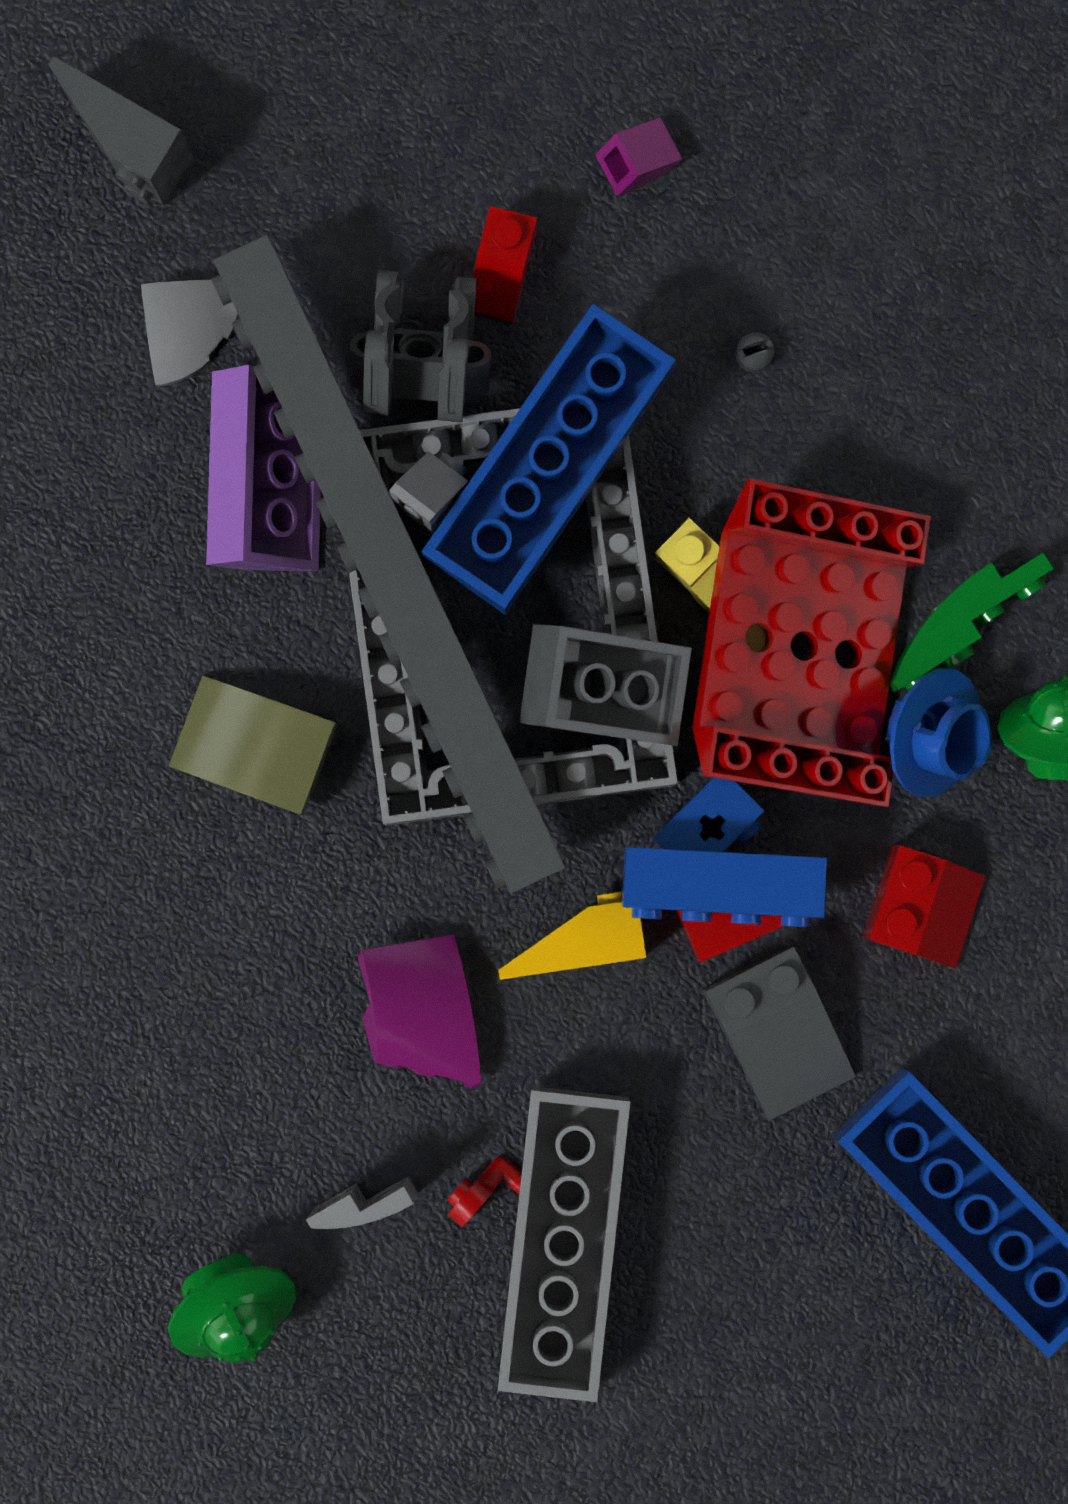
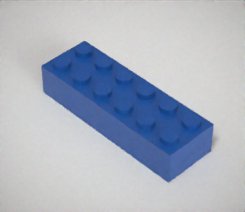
(548, 459)
(965, 1205)

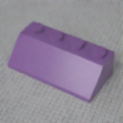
(257, 496)

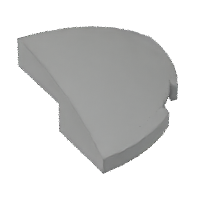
(184, 327)

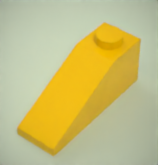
(589, 938)

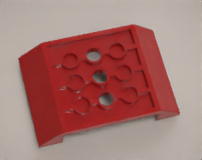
(819, 571)

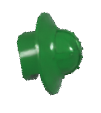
(1038, 729)
(231, 1309)

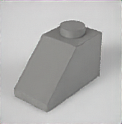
(429, 489)

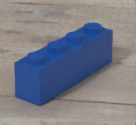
(724, 884)

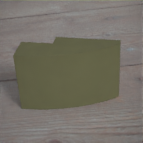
(253, 745)

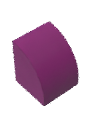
(638, 156)

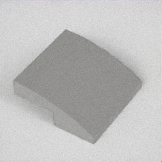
(352, 1209)

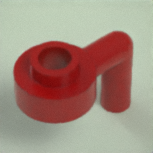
(470, 1197)

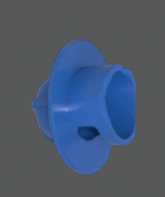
(938, 733)

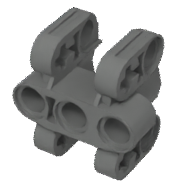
(420, 362)

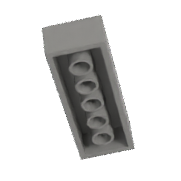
(564, 1244)

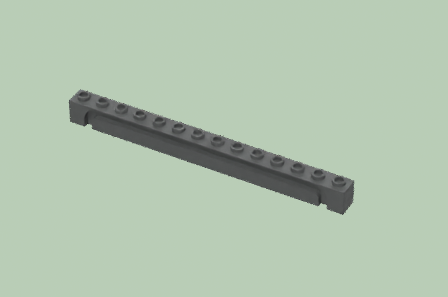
(388, 565)

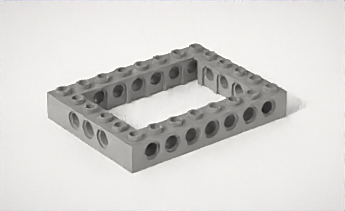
(404, 783)

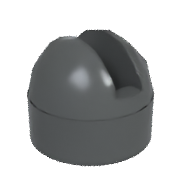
(758, 361)

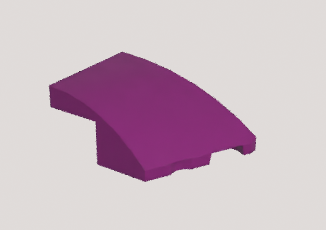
(420, 1009)

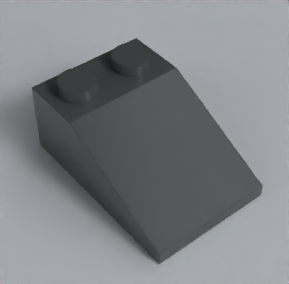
(139, 144)
(605, 684)
(779, 1032)

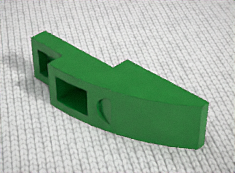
(949, 627)

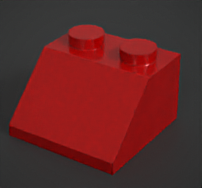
(923, 906)

